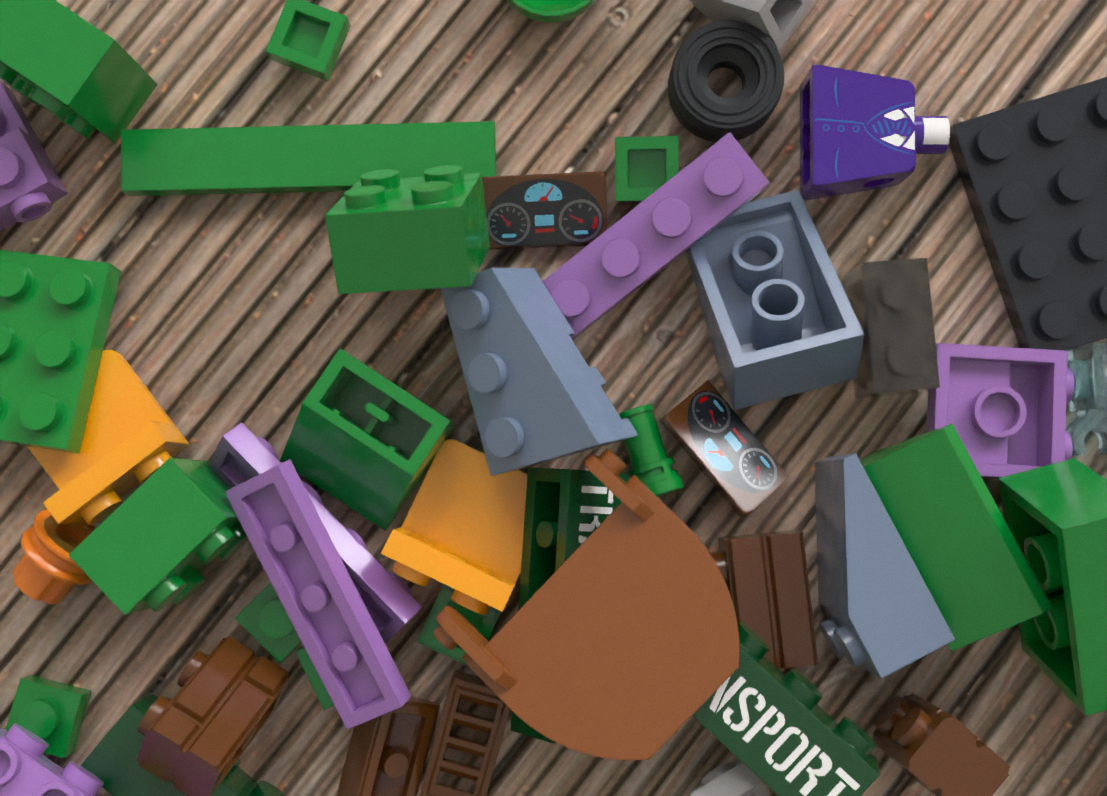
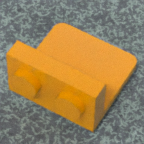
(121, 446)
(464, 529)

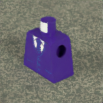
(861, 132)

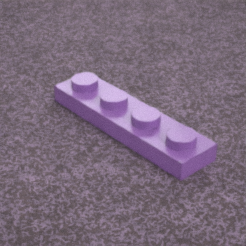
(655, 233)
(318, 595)
(385, 595)

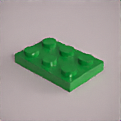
(51, 346)

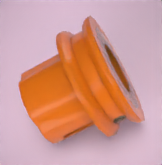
(45, 568)

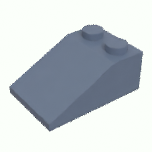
(774, 303)
(866, 578)

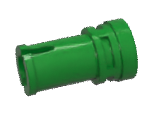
(648, 453)

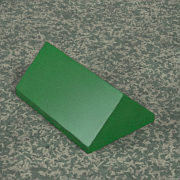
(955, 535)

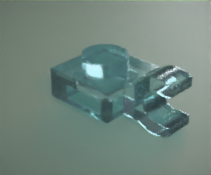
(1089, 395)

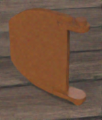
(617, 636)

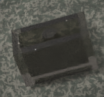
(897, 327)

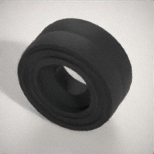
(733, 47)

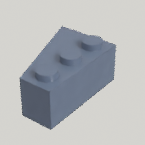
(526, 374)

